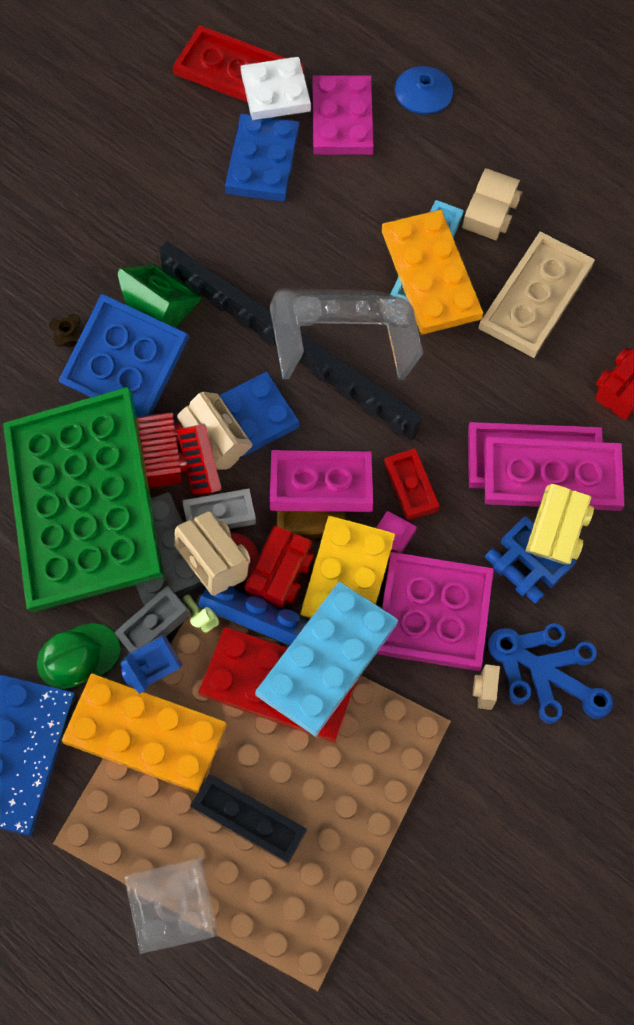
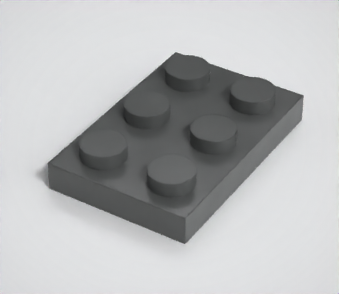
(176, 570)

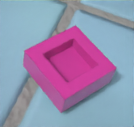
(403, 531)

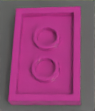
(342, 115)
(321, 481)

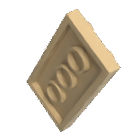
(536, 294)

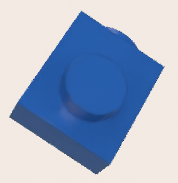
(149, 663)

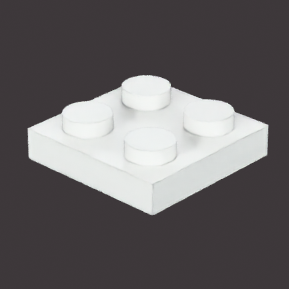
(275, 88)

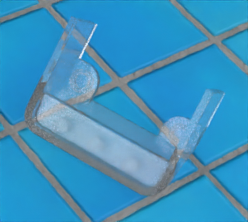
(309, 306)

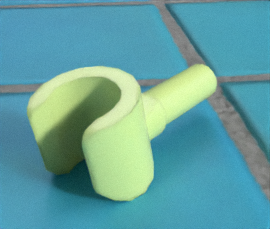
(201, 618)

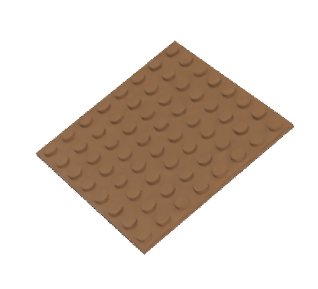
(341, 792)

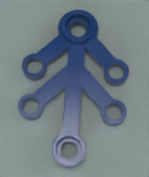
(545, 670)

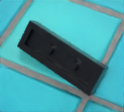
(248, 819)

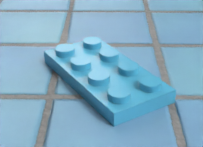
(326, 658)

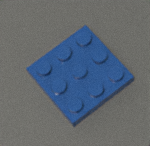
(122, 351)

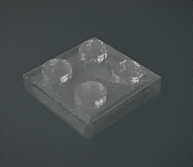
(170, 905)

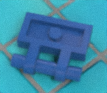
(542, 568)

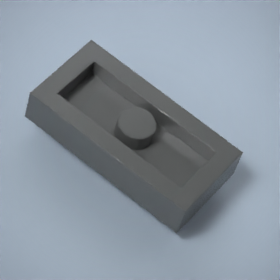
(156, 618)

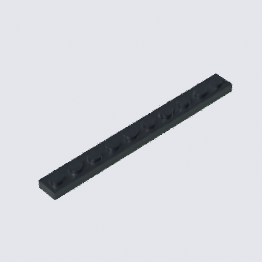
(320, 362)

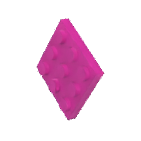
(438, 611)

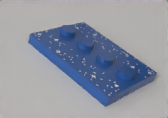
(30, 739)

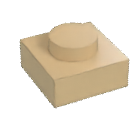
(486, 686)

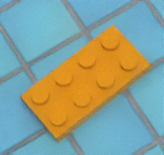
(431, 272)
(144, 733)

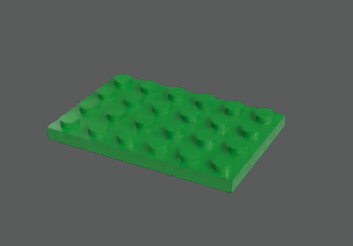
(81, 500)

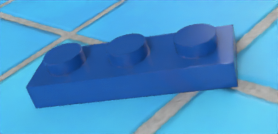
(255, 614)

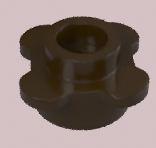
(69, 338)

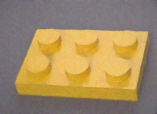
(348, 555)

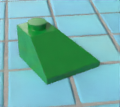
(157, 293)

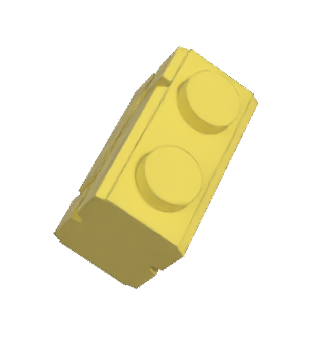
(560, 524)

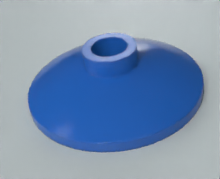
(424, 90)

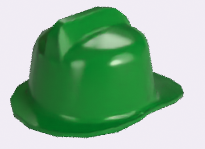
(77, 653)

